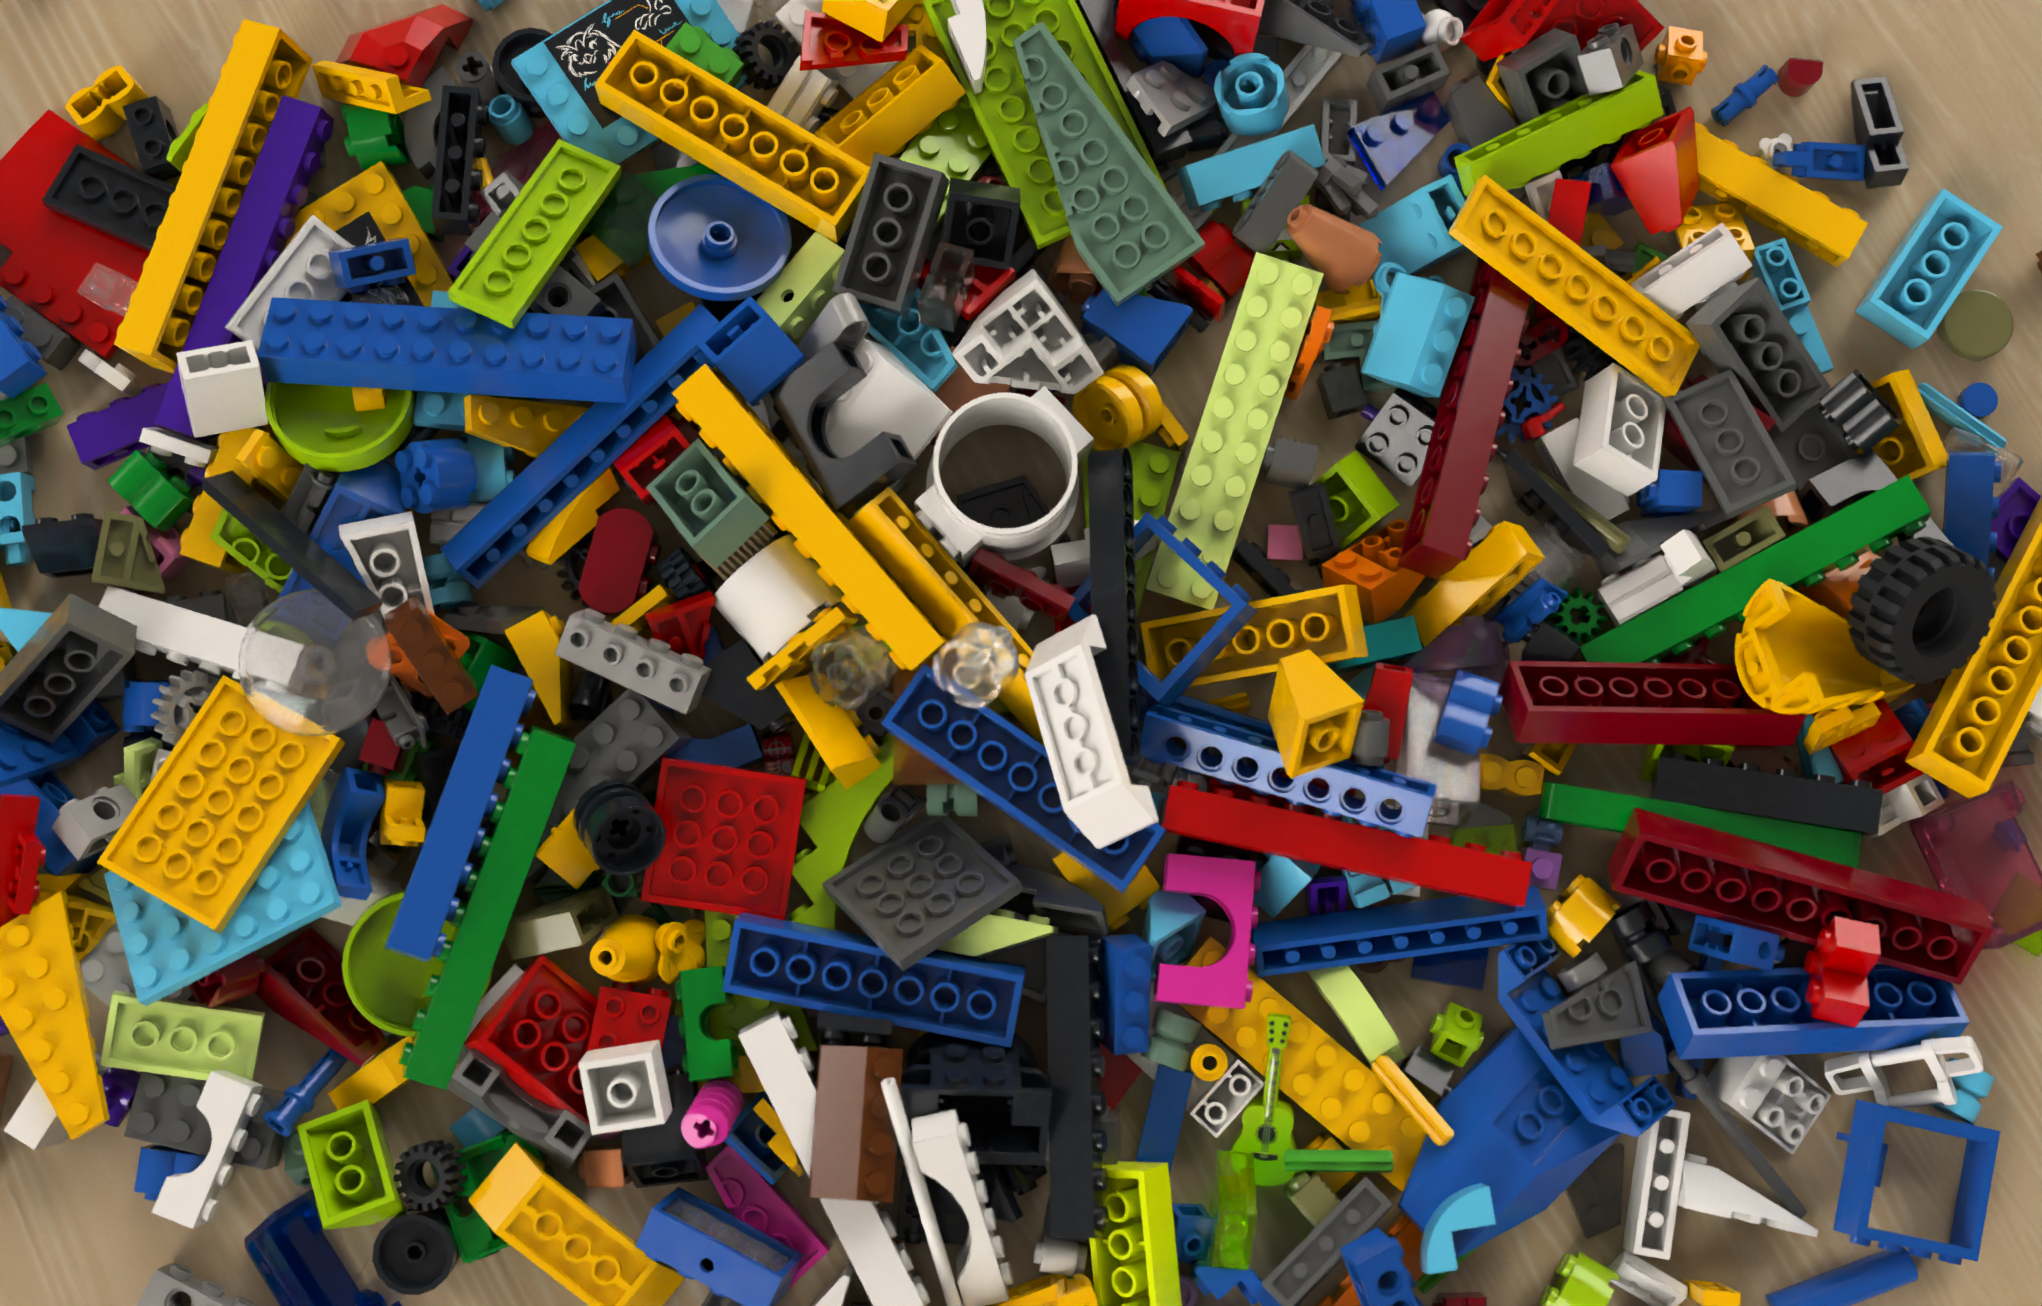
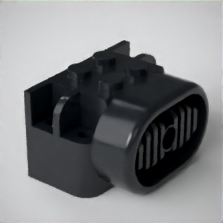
(990, 1088)

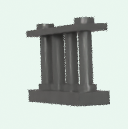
(1321, 1248)

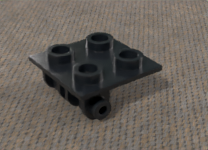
(910, 1227)

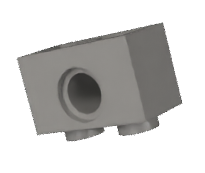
(91, 823)

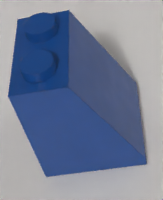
(1140, 327)

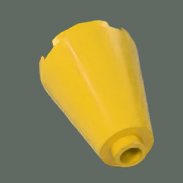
(628, 950)

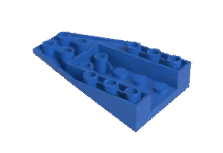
(1510, 1133)

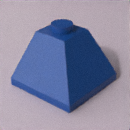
(1171, 41)

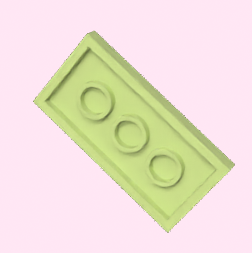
(181, 1037)

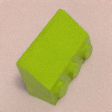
(351, 1167)

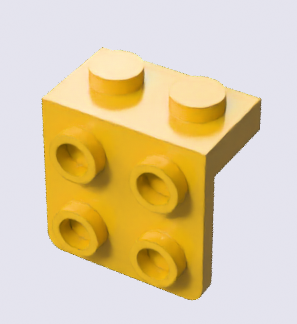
(1706, 217)

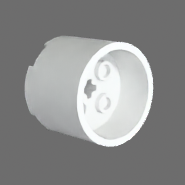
(775, 597)

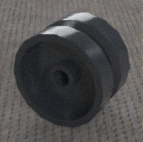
(505, 74)
(398, 1254)

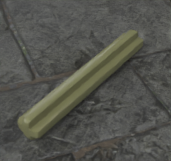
(1606, 530)

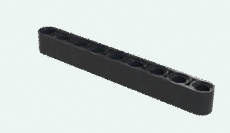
(1115, 590)

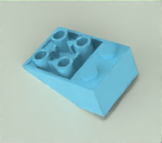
(1418, 227)

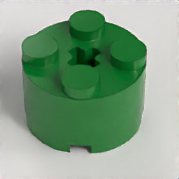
(374, 136)

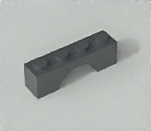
(495, 1094)

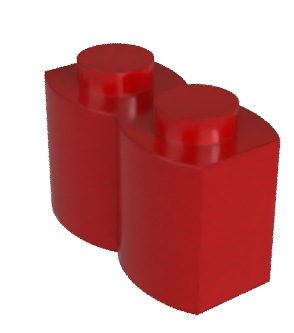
(1222, 259)

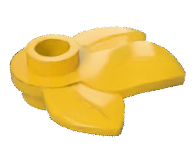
(680, 948)

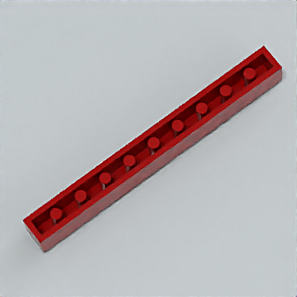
(1345, 845)

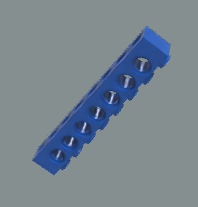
(1234, 743)

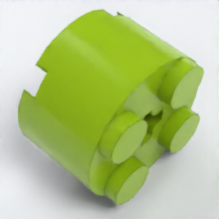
(1580, 1283)

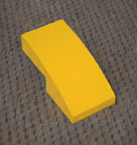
(780, 1142)

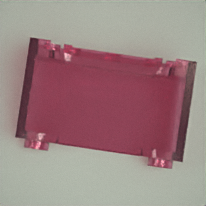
(1983, 856)

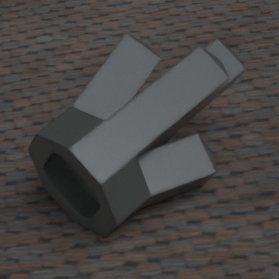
(1343, 188)

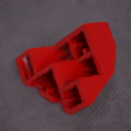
(407, 44)

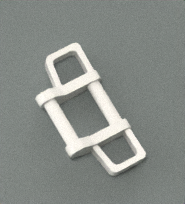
(1929, 1049)

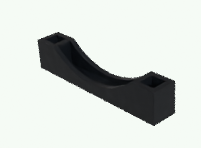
(1100, 21)

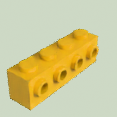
(1478, 581)

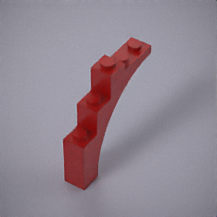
(1387, 693)

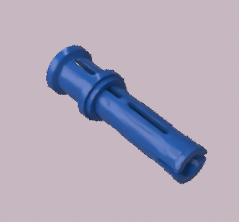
(301, 1097)

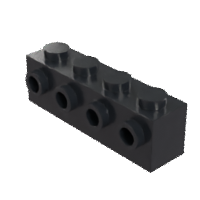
(458, 161)

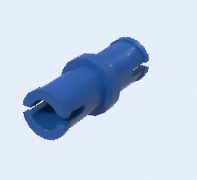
(1744, 95)

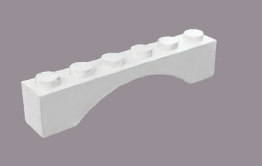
(944, 1156)

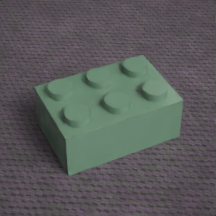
(707, 503)

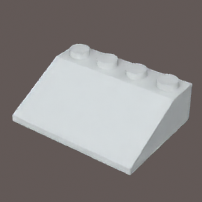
(885, 401)

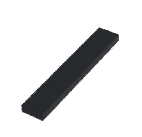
(292, 545)

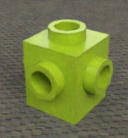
(1456, 1034)

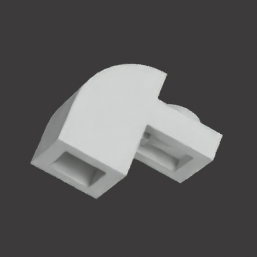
(1907, 803)

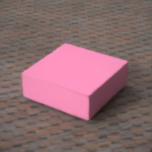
(1283, 543)

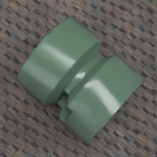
(947, 798)
(1171, 1039)

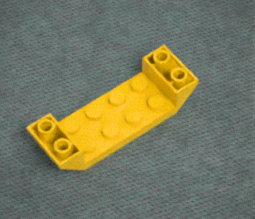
(568, 1236)

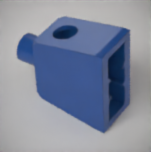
(1747, 946)

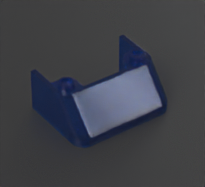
(301, 1262)

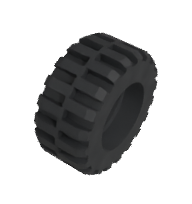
(1946, 630)

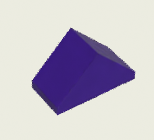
(1326, 895)

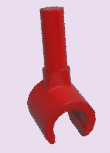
(1534, 428)

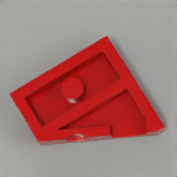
(684, 624)

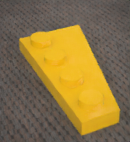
(518, 423)

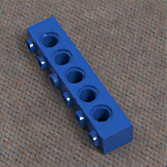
(1378, 1271)

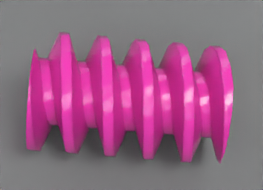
(712, 1113)

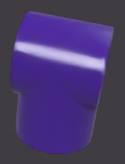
(120, 1091)

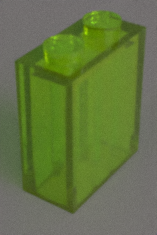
(1233, 1210)

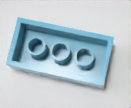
(1928, 269)

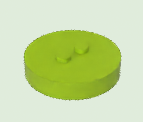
(328, 433)
(384, 983)

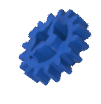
(1534, 407)

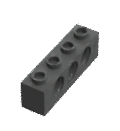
(580, 301)

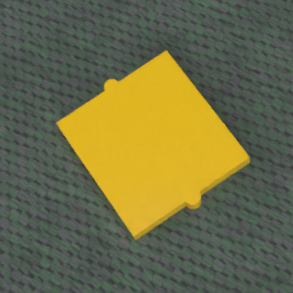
(567, 854)

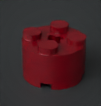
(230, 981)

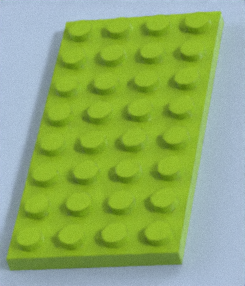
(1005, 107)

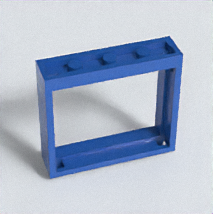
(1213, 641)
(1861, 1174)

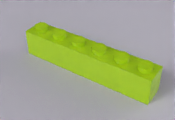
(1561, 135)

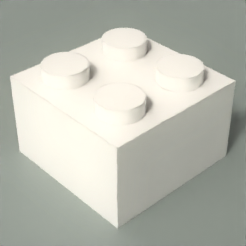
(625, 1087)

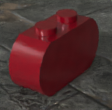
(619, 562)

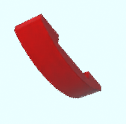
(1568, 216)

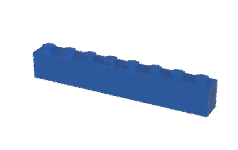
(1394, 932)

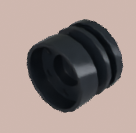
(619, 827)

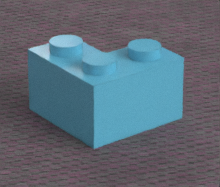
(1281, 881)

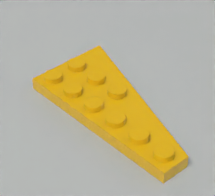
(49, 1013)

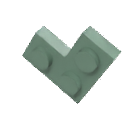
(1352, 342)

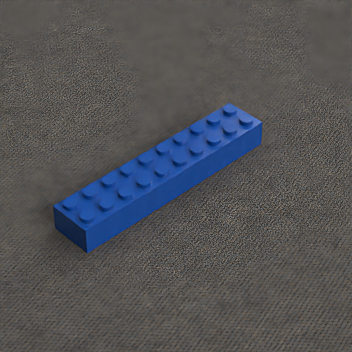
(447, 350)

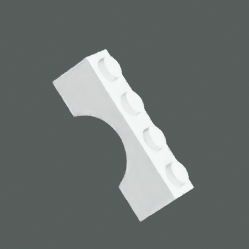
(227, 1105)

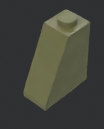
(560, 923)

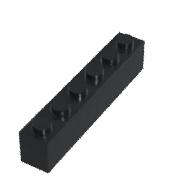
(1768, 795)

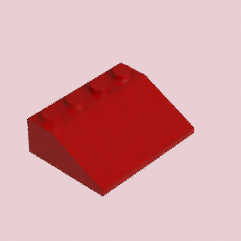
(540, 1035)

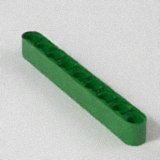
(1612, 811)

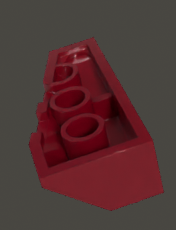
(309, 990)

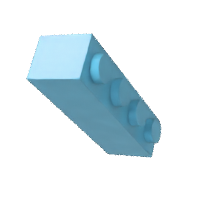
(1244, 168)

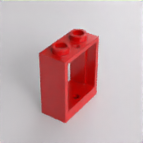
(1505, 26)

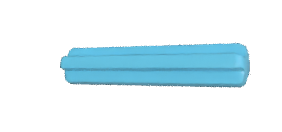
(1957, 416)

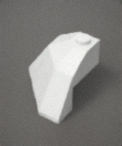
(1027, 342)

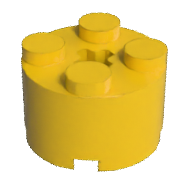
(1580, 915)

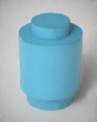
(510, 119)

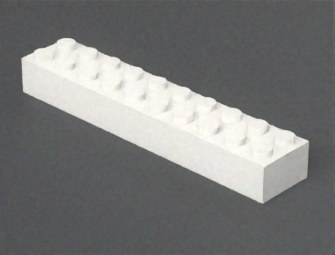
(859, 1224)

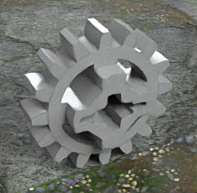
(181, 703)

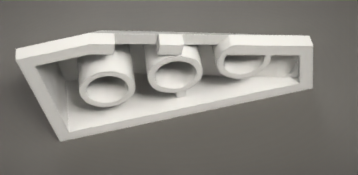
(1719, 1194)

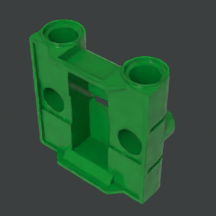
(471, 1232)

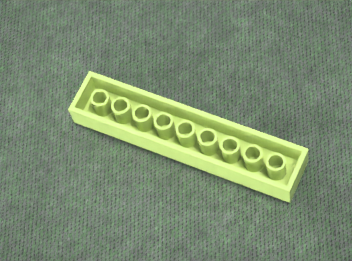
(1236, 425)

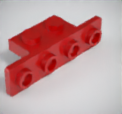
(19, 855)

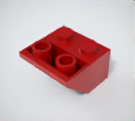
(651, 456)

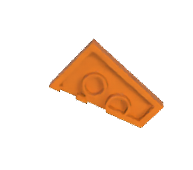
(1315, 337)

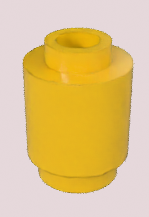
(1200, 1053)

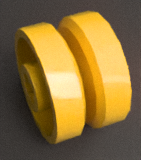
(1119, 407)

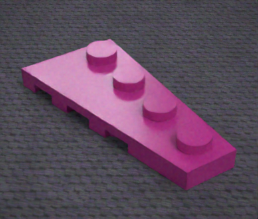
(765, 1207)

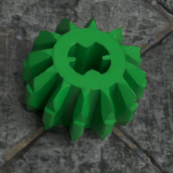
(1590, 618)

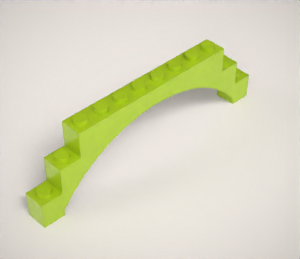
(833, 824)

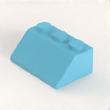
(1417, 335)

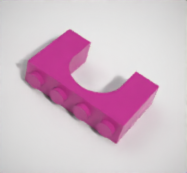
(1232, 888)

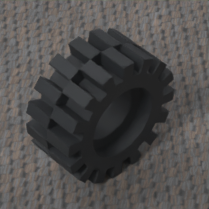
(779, 47)
(451, 725)
(413, 1180)

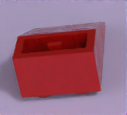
(1877, 753)

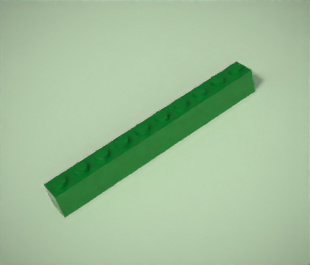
(1793, 561)
(488, 907)

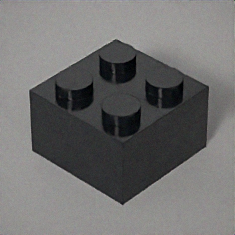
(982, 220)

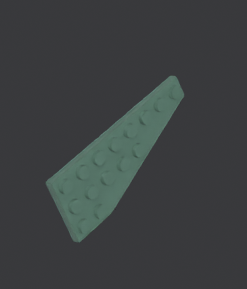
(1111, 198)

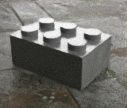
(1543, 75)

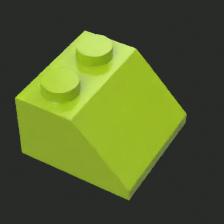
(1356, 497)

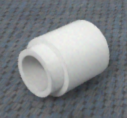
(1060, 1256)

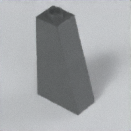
(1478, 117)

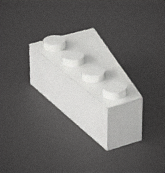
(389, 559)

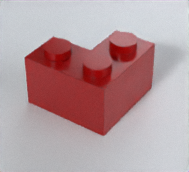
(1840, 970)

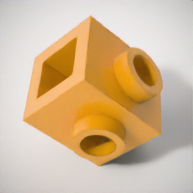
(1680, 56)

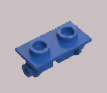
(1529, 608)

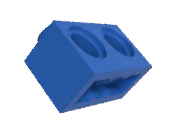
(1671, 494)

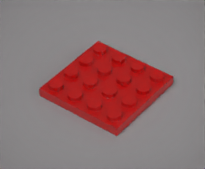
(725, 838)

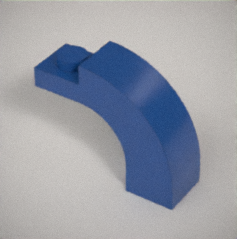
(347, 828)

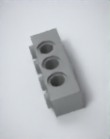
(172, 1279)

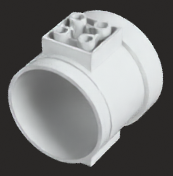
(1019, 545)

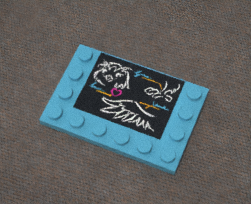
(568, 64)

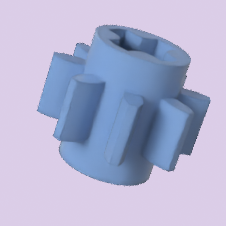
(1540, 832)

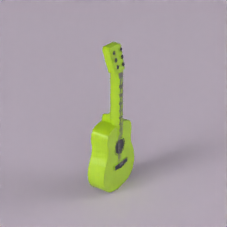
(1266, 1119)

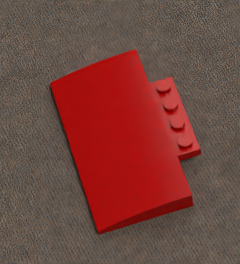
(51, 249)

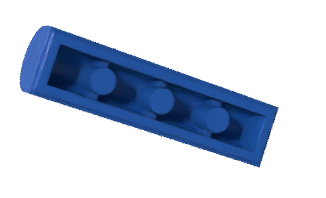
(1850, 1282)

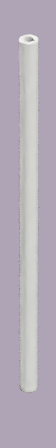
(920, 1192)

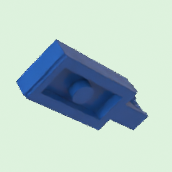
(1824, 161)

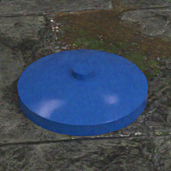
(718, 239)

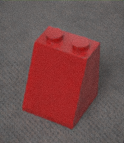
(1660, 170)

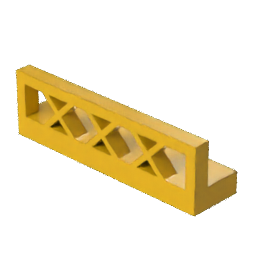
(367, 88)

